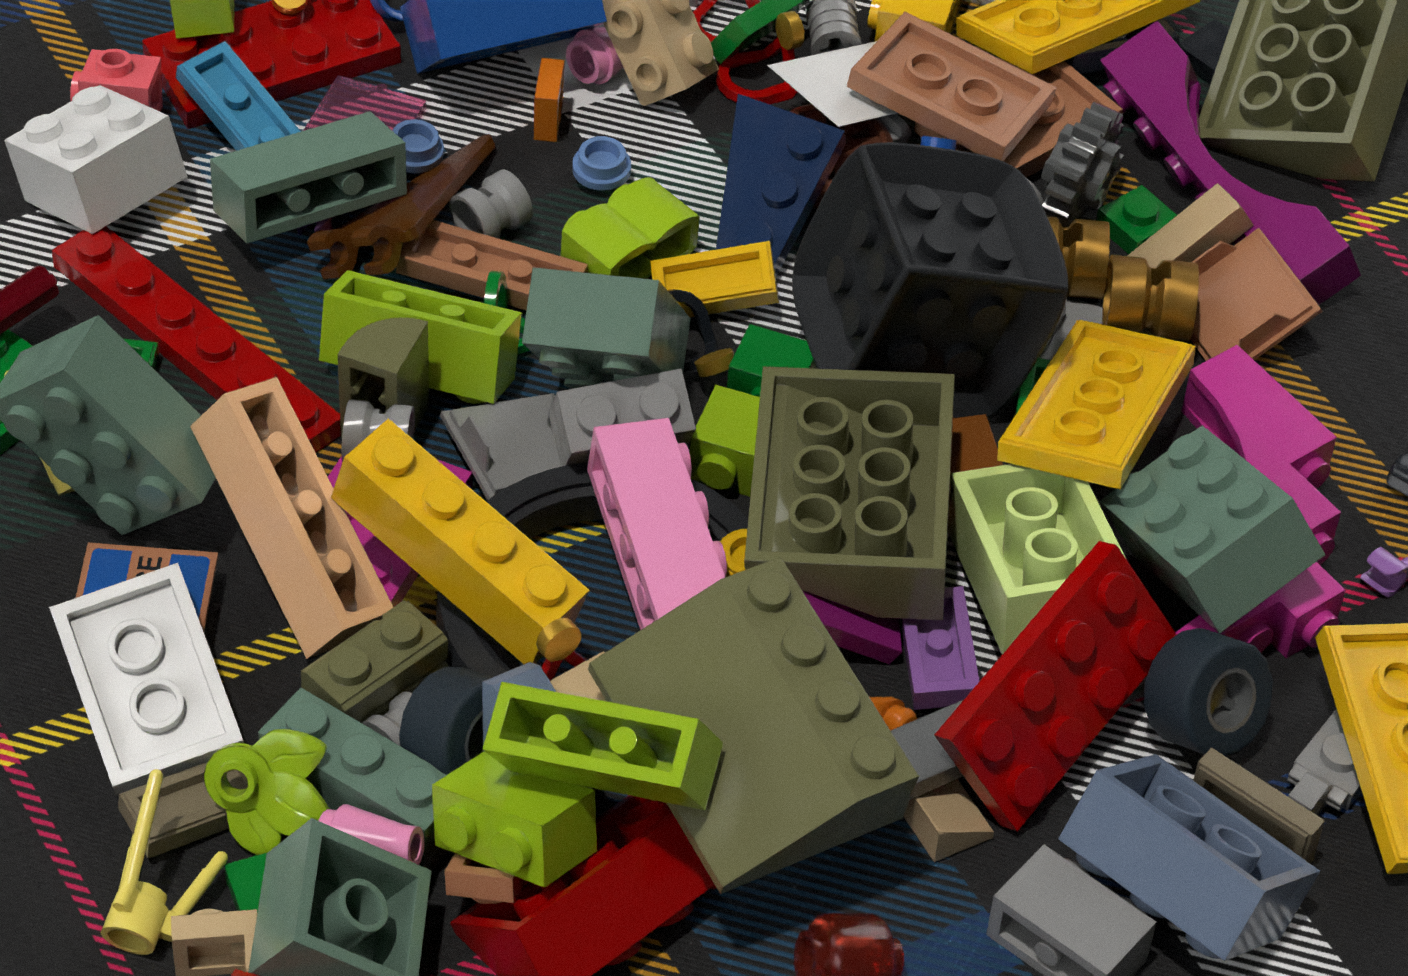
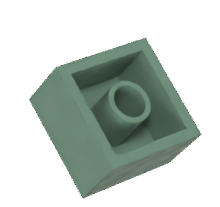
(338, 908)

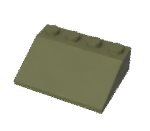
(1309, 85)
(855, 486)
(799, 735)

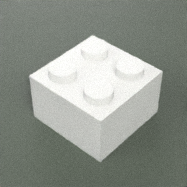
(96, 158)

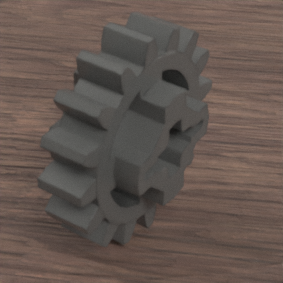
(1083, 164)

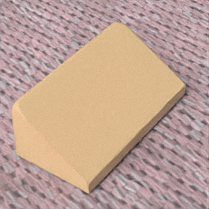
(1196, 229)
(947, 820)

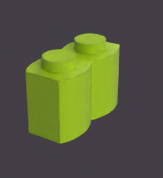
(631, 230)

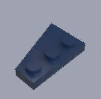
(774, 175)

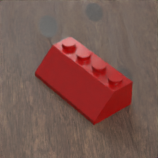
(599, 908)

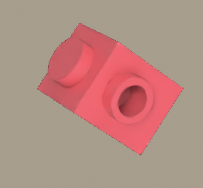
(125, 73)

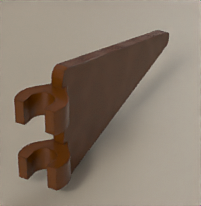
(399, 218)

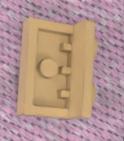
(658, 46)

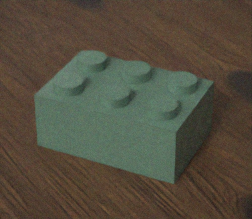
(603, 326)
(106, 425)
(1212, 528)

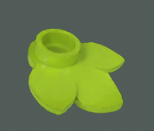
(277, 790)

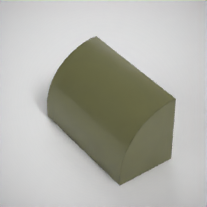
(386, 366)

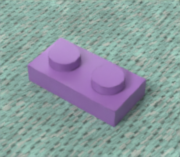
(941, 654)

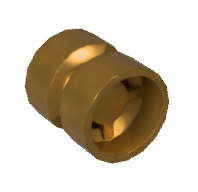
(1086, 255)
(1151, 297)

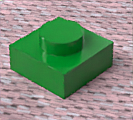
(1134, 217)

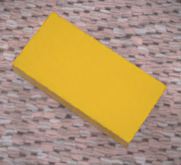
(722, 277)

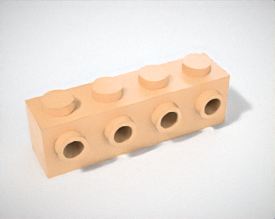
(289, 516)

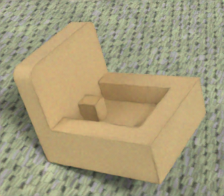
(212, 942)

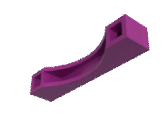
(1164, 94)

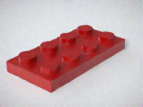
(285, 50)
(1056, 686)

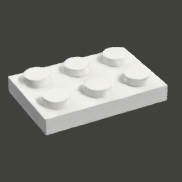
(146, 677)

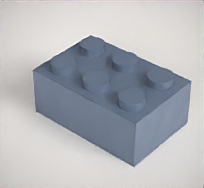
(1187, 857)

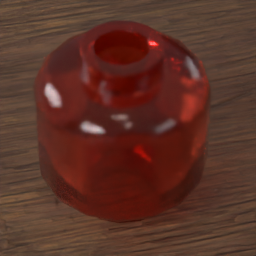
(848, 947)

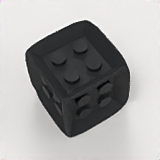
(931, 270)

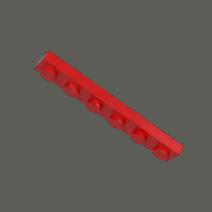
(183, 326)

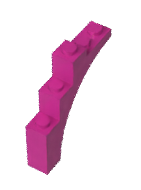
(1293, 450)

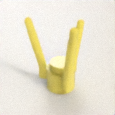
(139, 908)

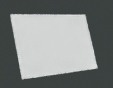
(824, 81)

